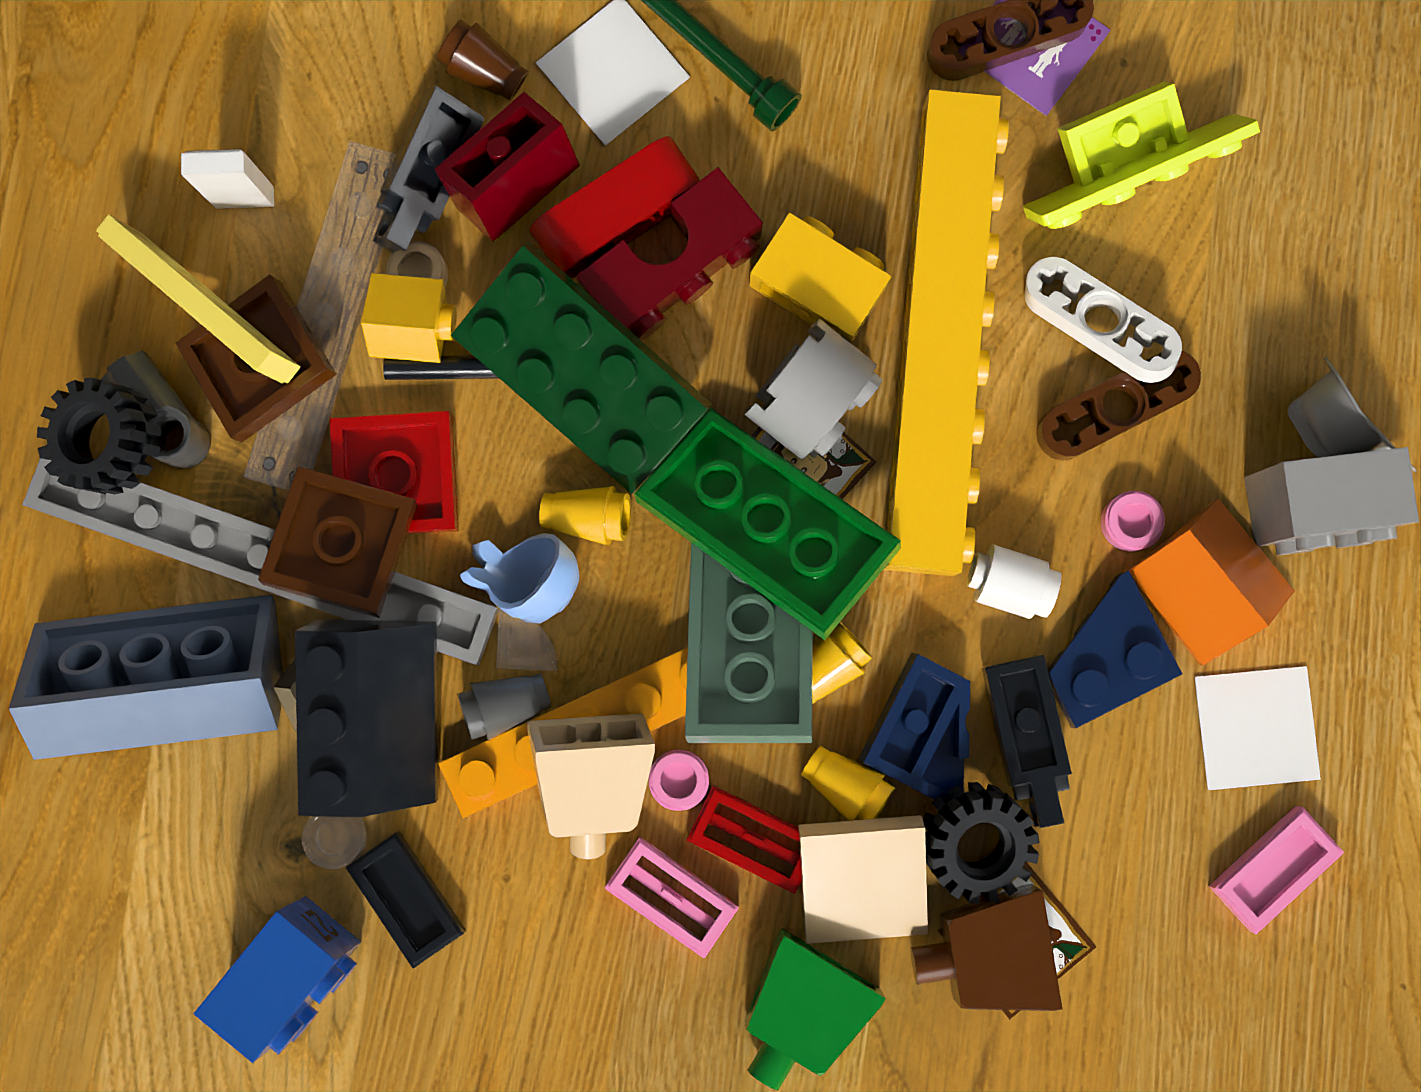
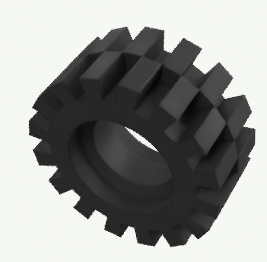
(71, 430)
(1001, 865)

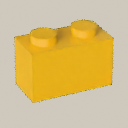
(819, 276)

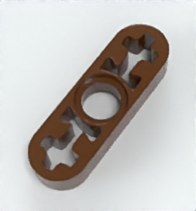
(975, 61)
(1087, 438)

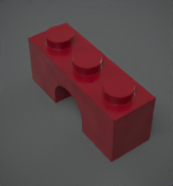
(718, 233)

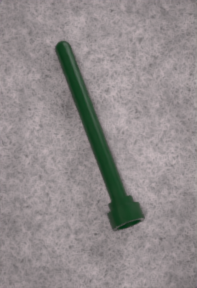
(771, 99)

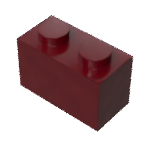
(508, 166)

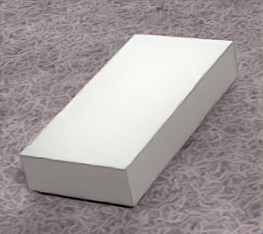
(227, 178)

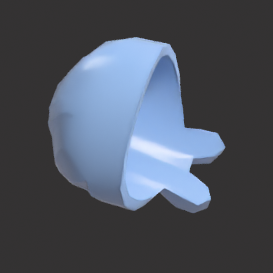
(527, 580)

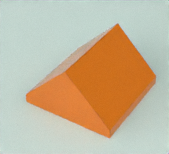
(1211, 583)

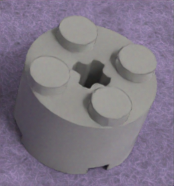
(814, 391)

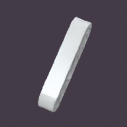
(1097, 294)

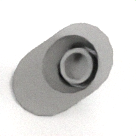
(1333, 421)

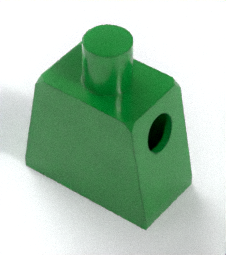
(805, 1010)

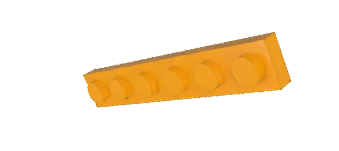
(506, 761)

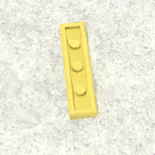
(197, 300)

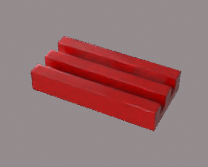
(707, 815)

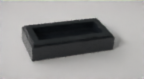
(406, 899)

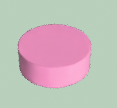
(1132, 521)
(678, 779)

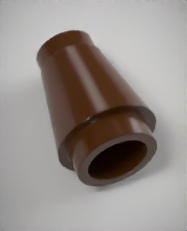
(481, 61)

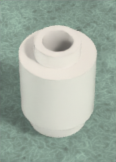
(1014, 582)

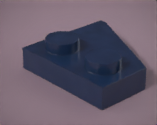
(923, 729)

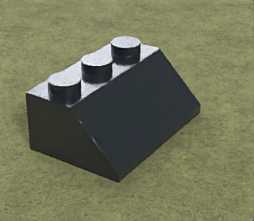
(366, 716)

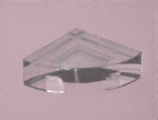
(524, 645)

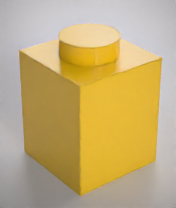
(407, 318)

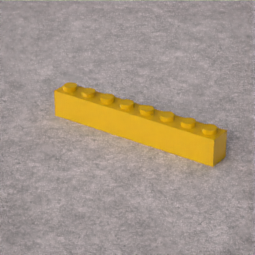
(943, 332)

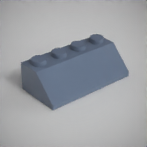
(149, 678)

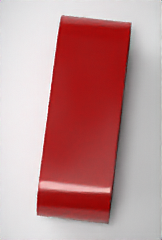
(614, 207)

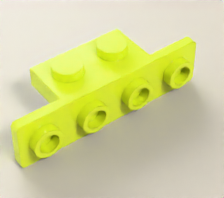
(1130, 146)

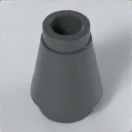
(502, 704)

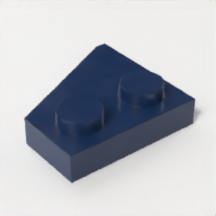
(1112, 656)

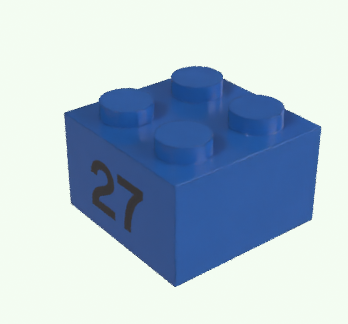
(272, 984)

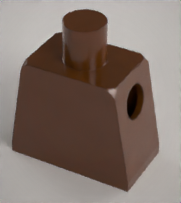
(995, 954)

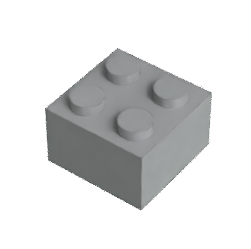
(1332, 501)

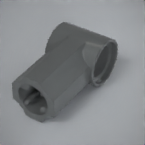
(144, 376)

